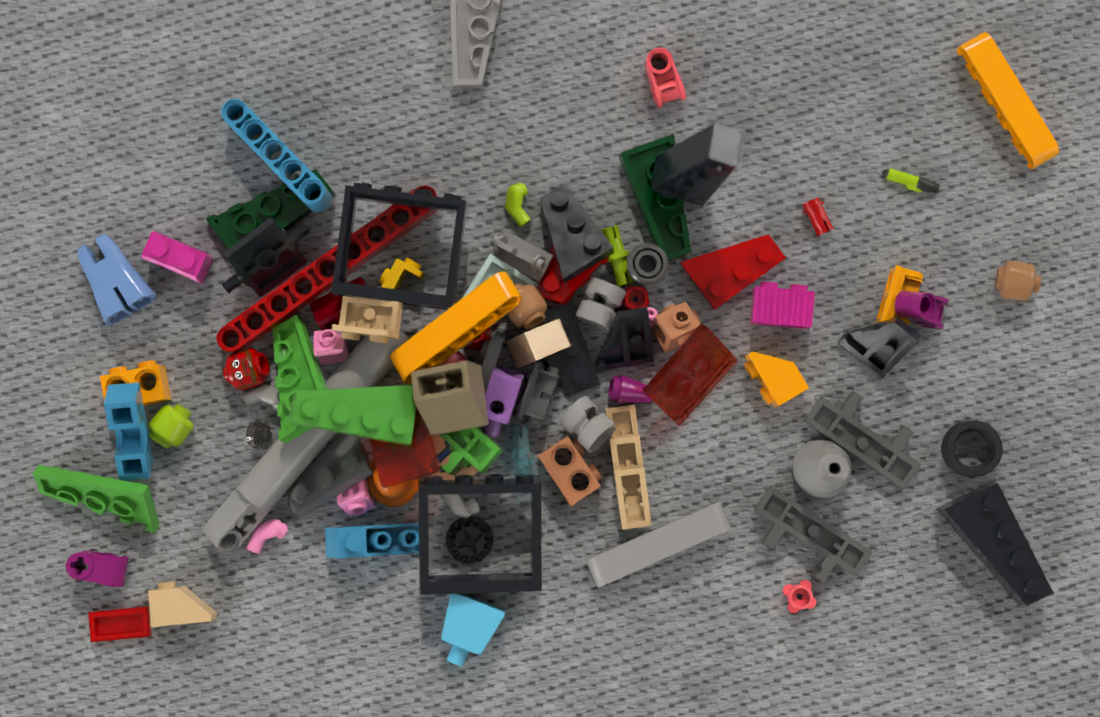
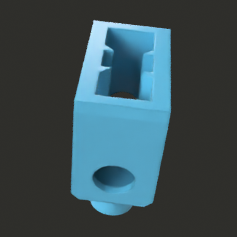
(469, 626)

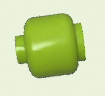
(171, 425)

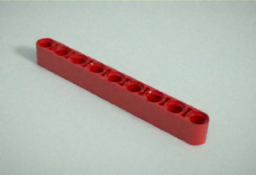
(314, 273)

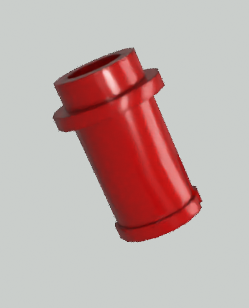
(817, 216)

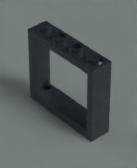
(395, 196)
(480, 582)

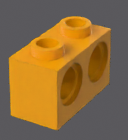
(158, 394)

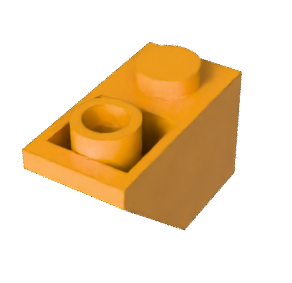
(778, 378)

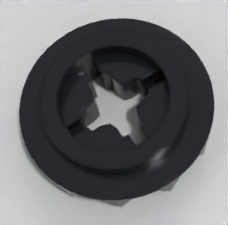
(473, 526)

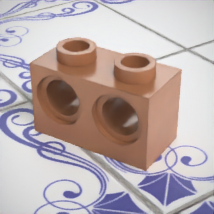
(563, 474)

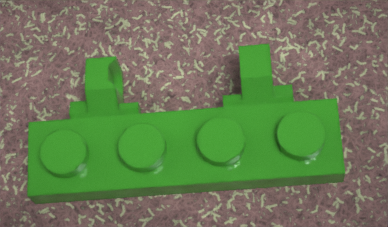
(468, 449)

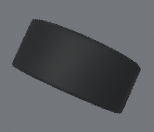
(992, 437)

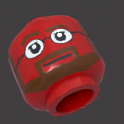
(246, 369)

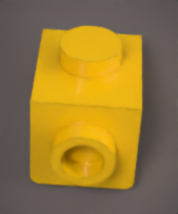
(393, 277)

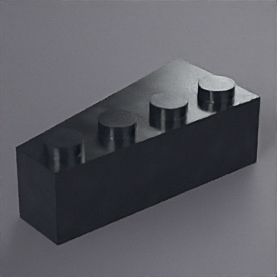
(697, 164)
(998, 542)

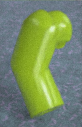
(513, 204)

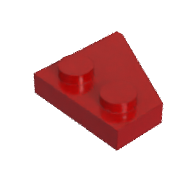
(552, 285)

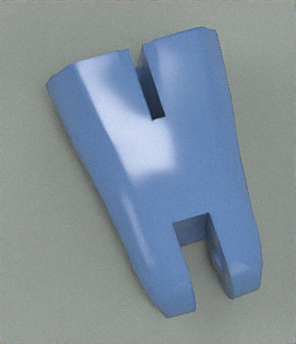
(114, 281)

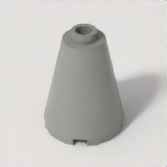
(812, 471)

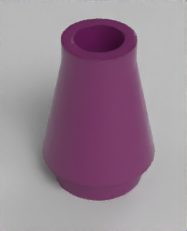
(627, 390)

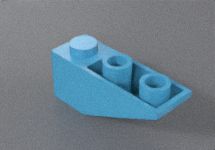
(371, 540)

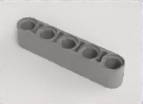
(658, 544)

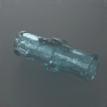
(521, 451)

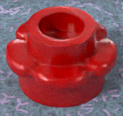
(640, 292)

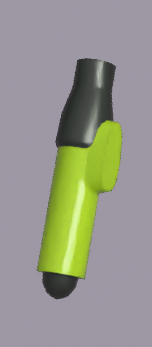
(911, 181)

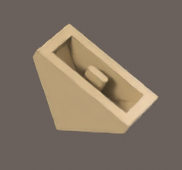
(538, 343)

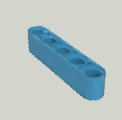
(267, 145)

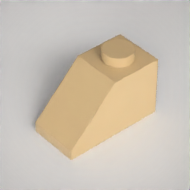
(177, 606)

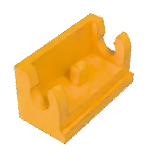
(898, 280)

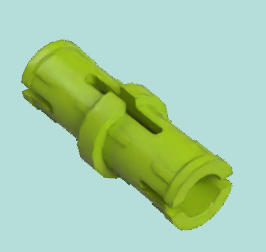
(619, 258)

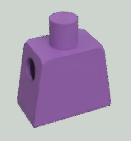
(504, 387)

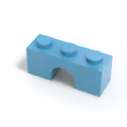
(128, 418)

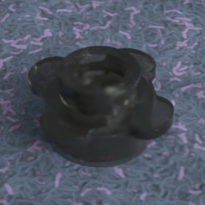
(259, 434)

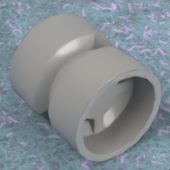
(594, 312)
(584, 421)

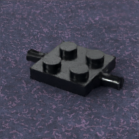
(265, 257)

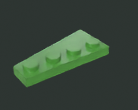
(296, 371)
(366, 412)
(100, 494)

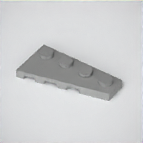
(471, 39)

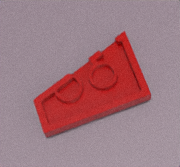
(733, 268)

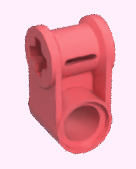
(664, 83)

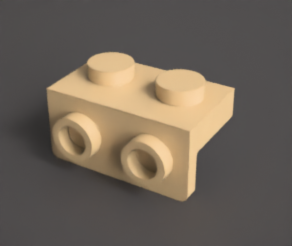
(369, 318)

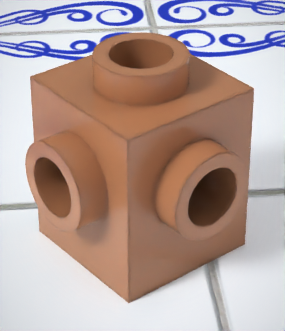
(675, 325)

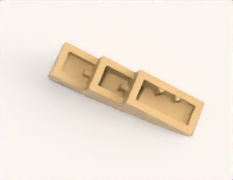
(628, 467)

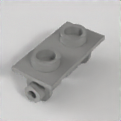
(521, 255)

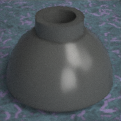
(647, 263)

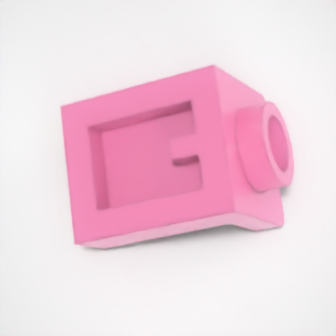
(330, 347)
(356, 499)

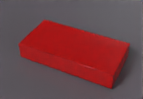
(120, 624)

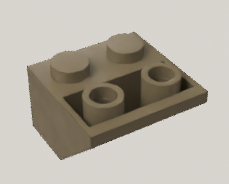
(450, 397)

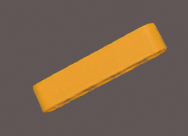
(1009, 99)
(457, 326)

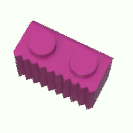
(177, 256)
(782, 306)

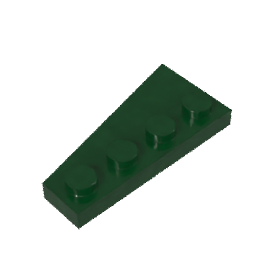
(279, 204)
(662, 216)

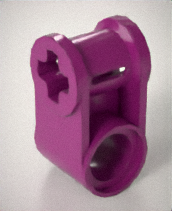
(921, 308)
(102, 568)

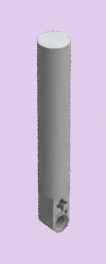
(288, 460)

